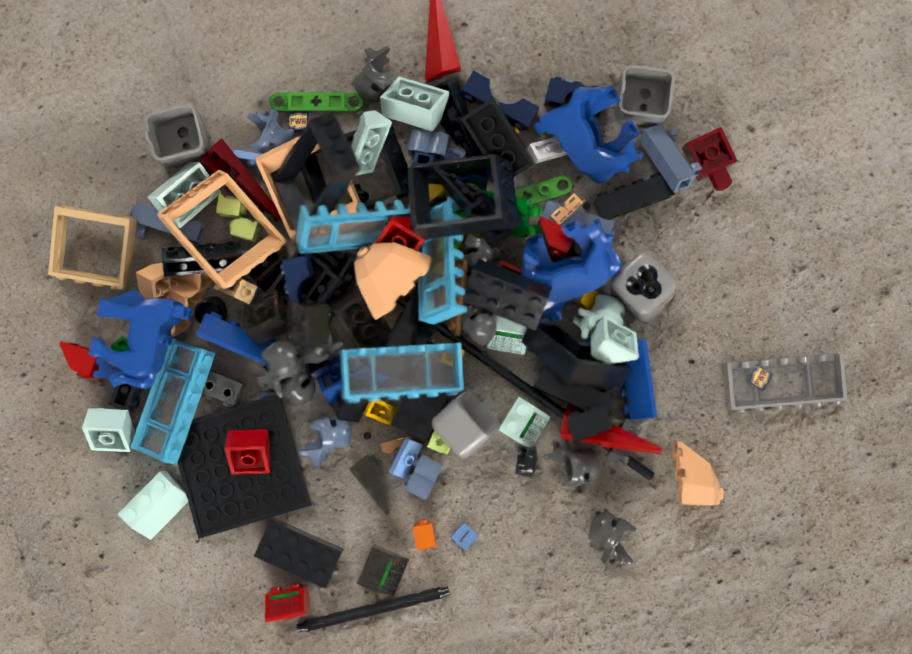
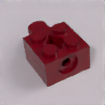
(714, 156)

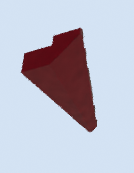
(222, 158)

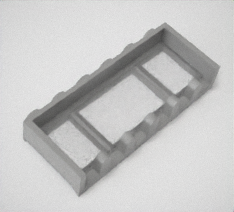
(785, 382)

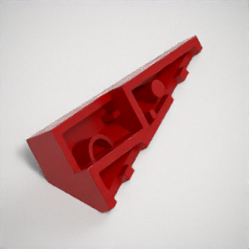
(441, 51)
(614, 438)

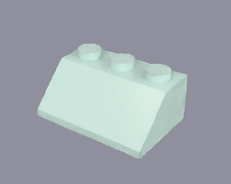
(414, 103)
(370, 139)
(177, 186)
(154, 505)

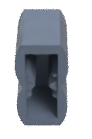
(429, 142)
(423, 477)

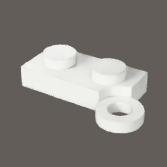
(546, 149)

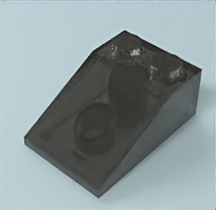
(372, 478)

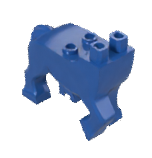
(583, 138)
(571, 275)
(147, 338)

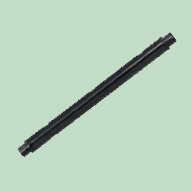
(371, 610)

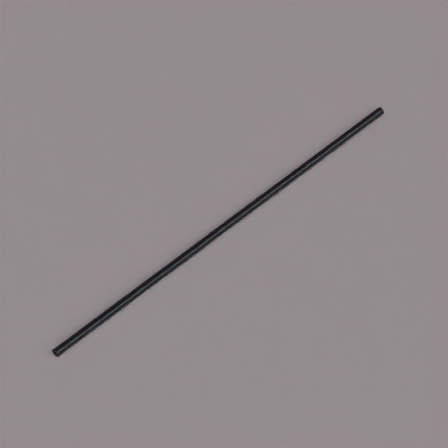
(507, 374)

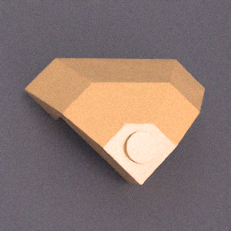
(386, 272)
(181, 288)
(695, 478)

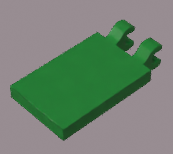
(526, 210)

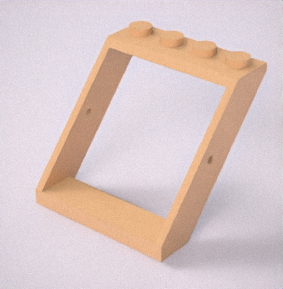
(273, 161)
(247, 261)

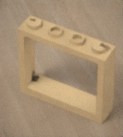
(58, 247)

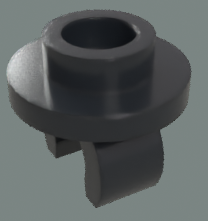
(363, 195)

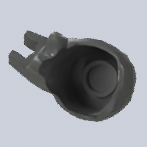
(372, 79)
(484, 252)
(481, 327)
(318, 353)
(281, 363)
(296, 388)
(579, 465)
(609, 532)

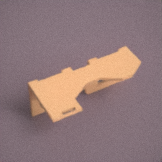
(568, 207)
(388, 447)

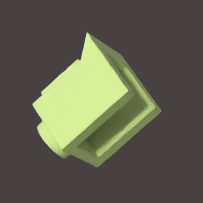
(230, 207)
(245, 229)
(438, 444)

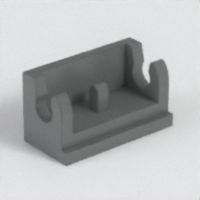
(620, 455)

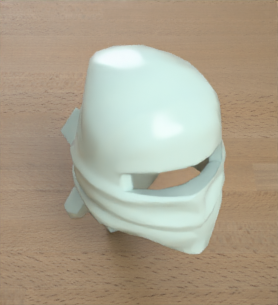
(603, 306)

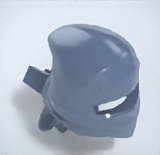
(272, 133)
(331, 435)

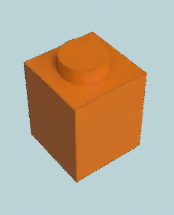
(424, 534)

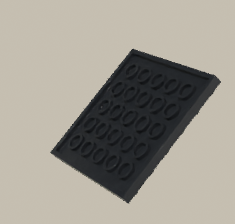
(229, 500)

